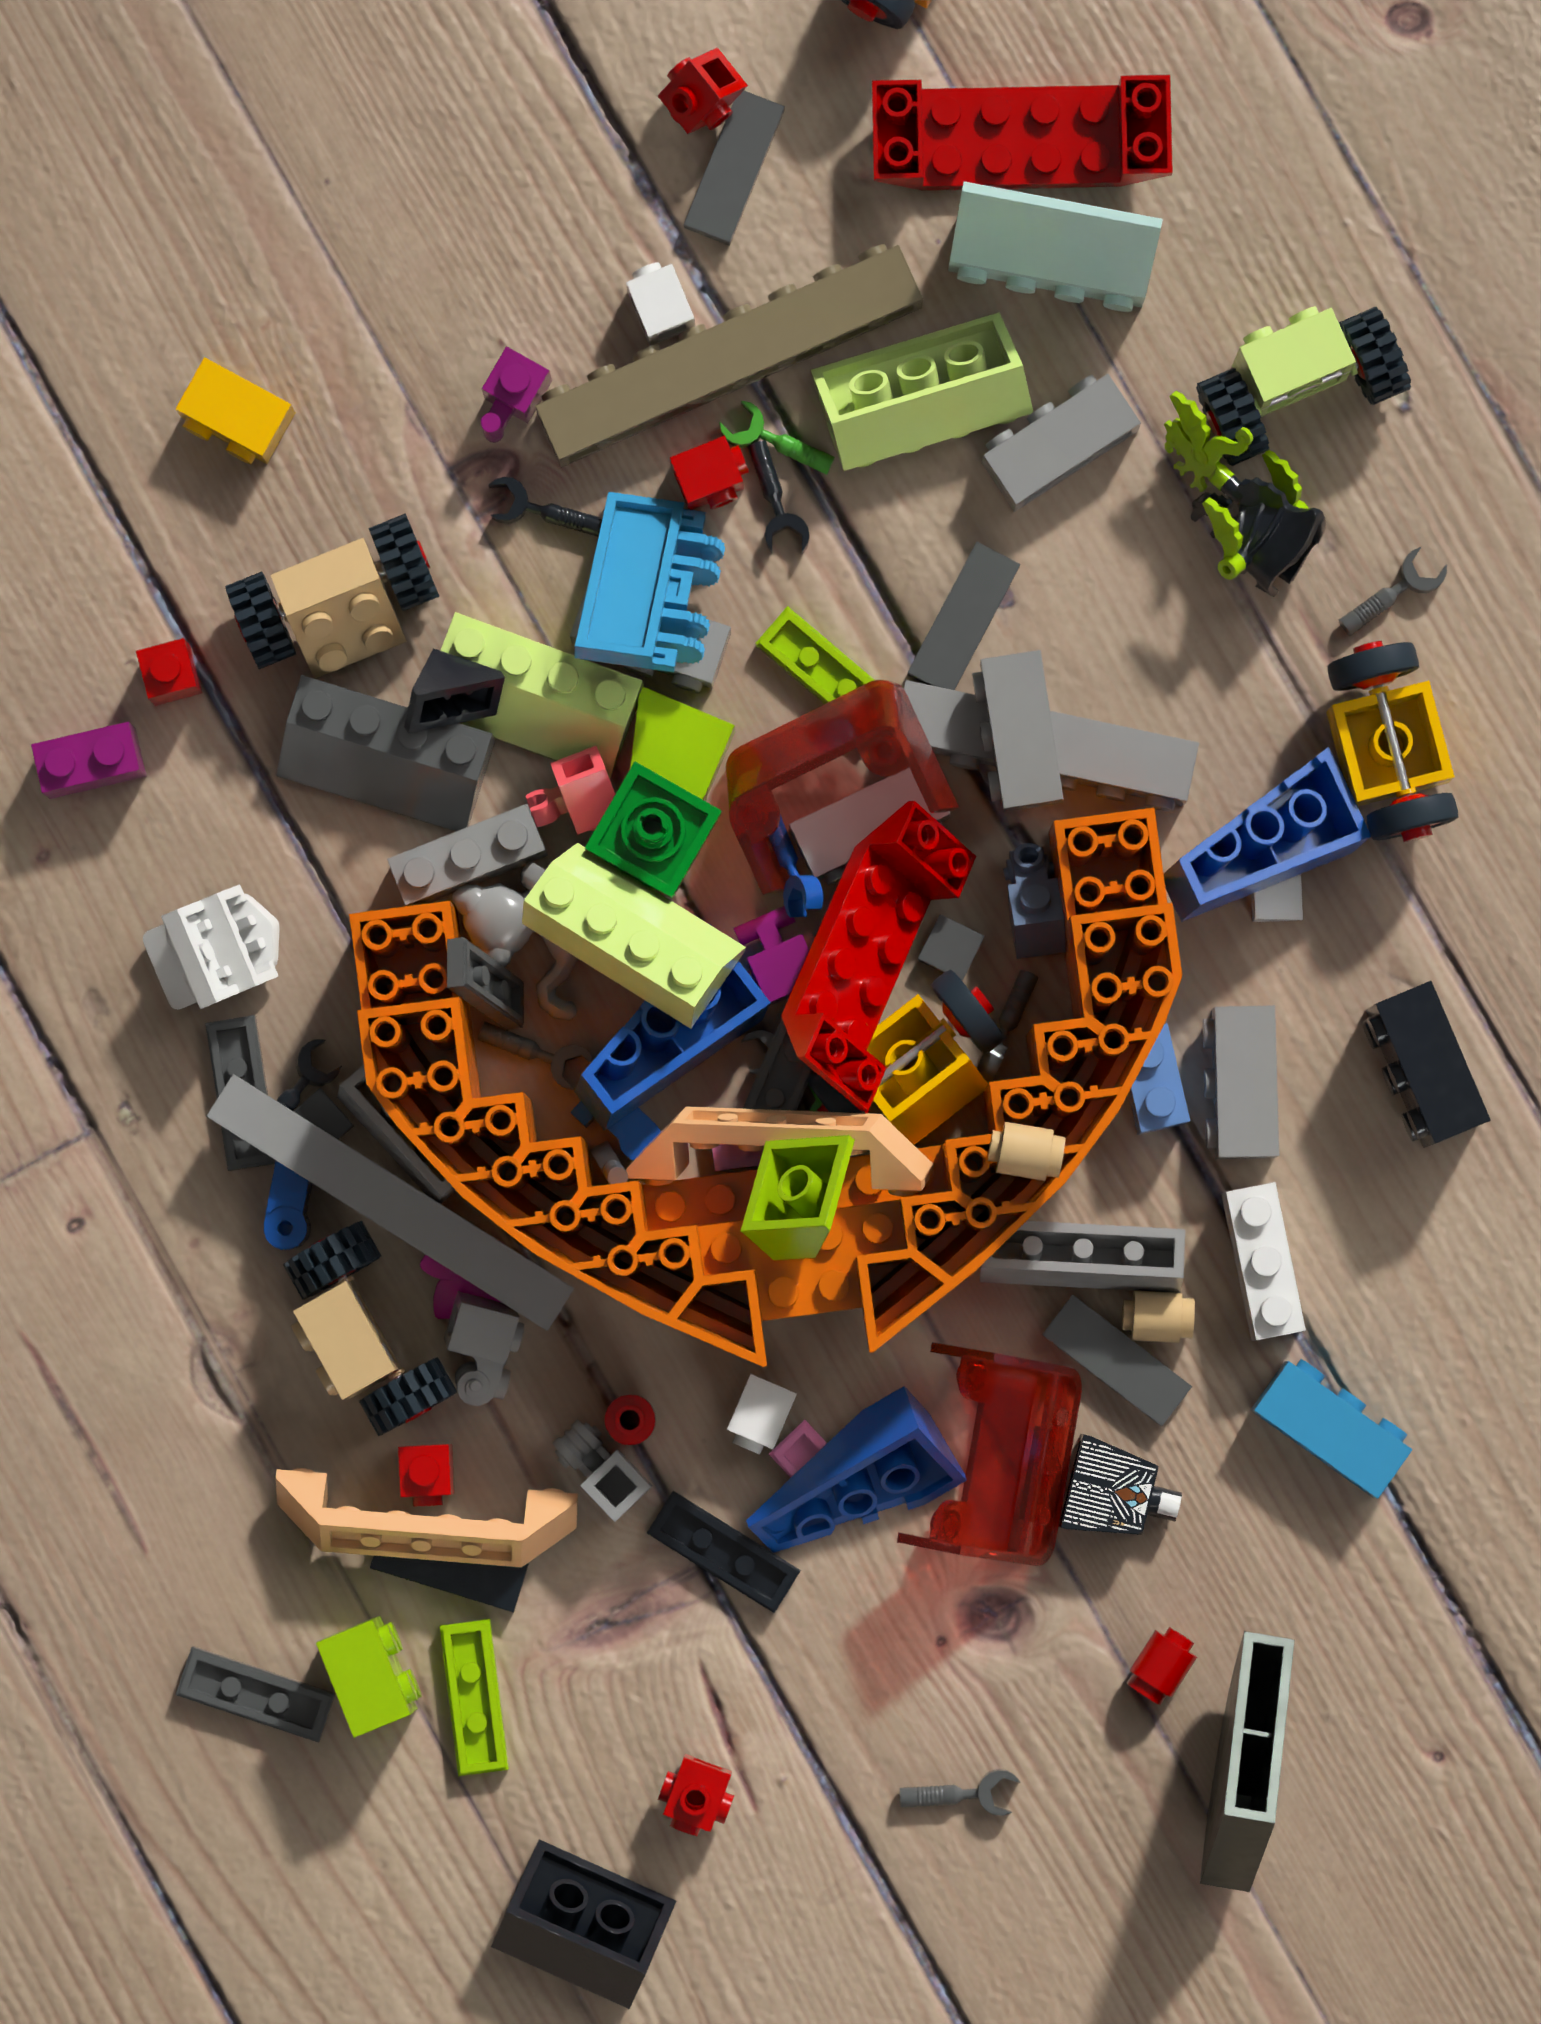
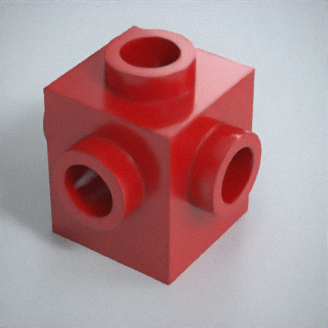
(702, 91)
(700, 1776)

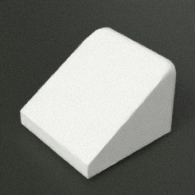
(1278, 902)

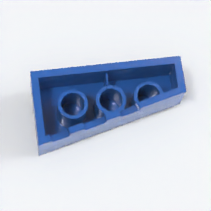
(1279, 836)
(659, 1050)

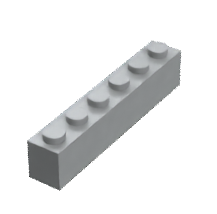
(1088, 751)

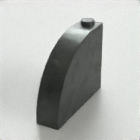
(1248, 1763)

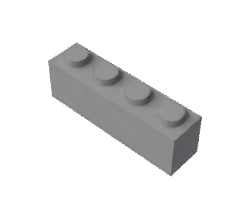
(1090, 1257)

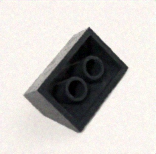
(584, 1924)

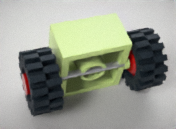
(1300, 362)

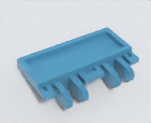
(643, 583)

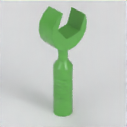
(783, 443)

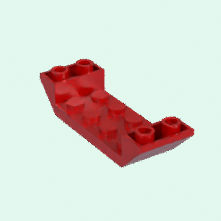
(1022, 134)
(866, 944)

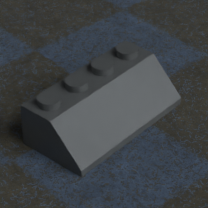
(365, 754)

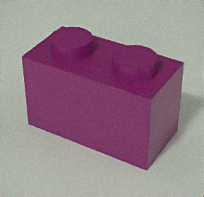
(88, 760)

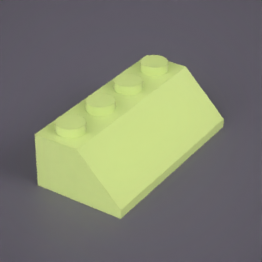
(922, 391)
(548, 695)
(631, 933)

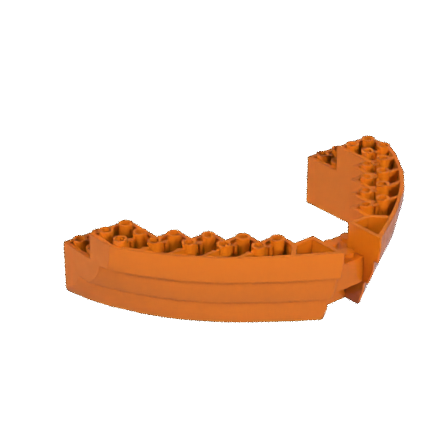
(681, 1244)

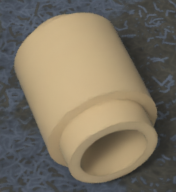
(1026, 1151)
(1158, 1316)

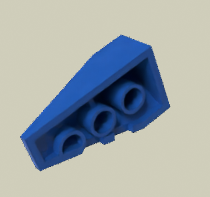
(873, 1464)

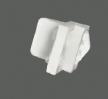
(214, 948)

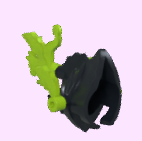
(1261, 522)

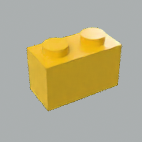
(235, 412)

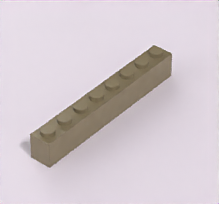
(728, 355)

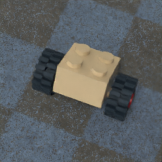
(335, 601)
(350, 1340)

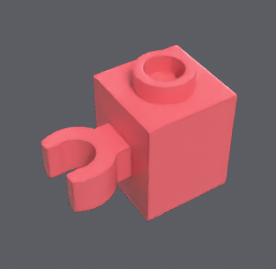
(581, 791)

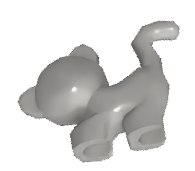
(495, 926)

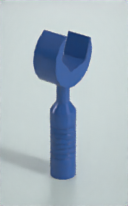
(800, 891)

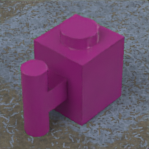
(513, 390)
(780, 962)

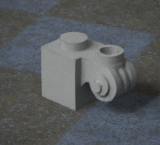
(488, 1334)
(610, 1478)

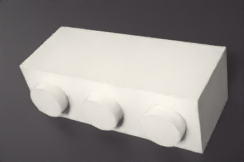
(1263, 1261)

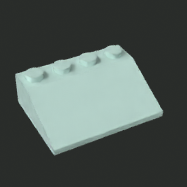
(1054, 246)

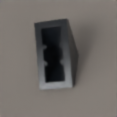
(452, 692)

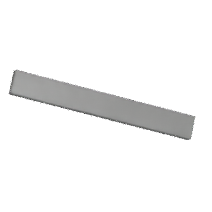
(390, 1202)

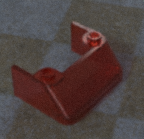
(869, 718)
(1014, 1459)

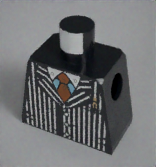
(1114, 1491)

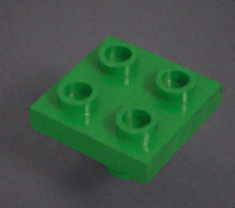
(653, 830)

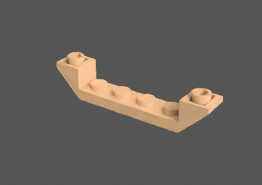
(893, 1158)
(448, 1538)

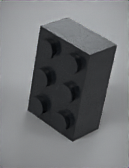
(1425, 1065)

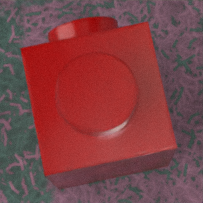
(710, 473)
(426, 1473)

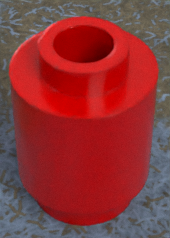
(642, 1408)
(1162, 1665)

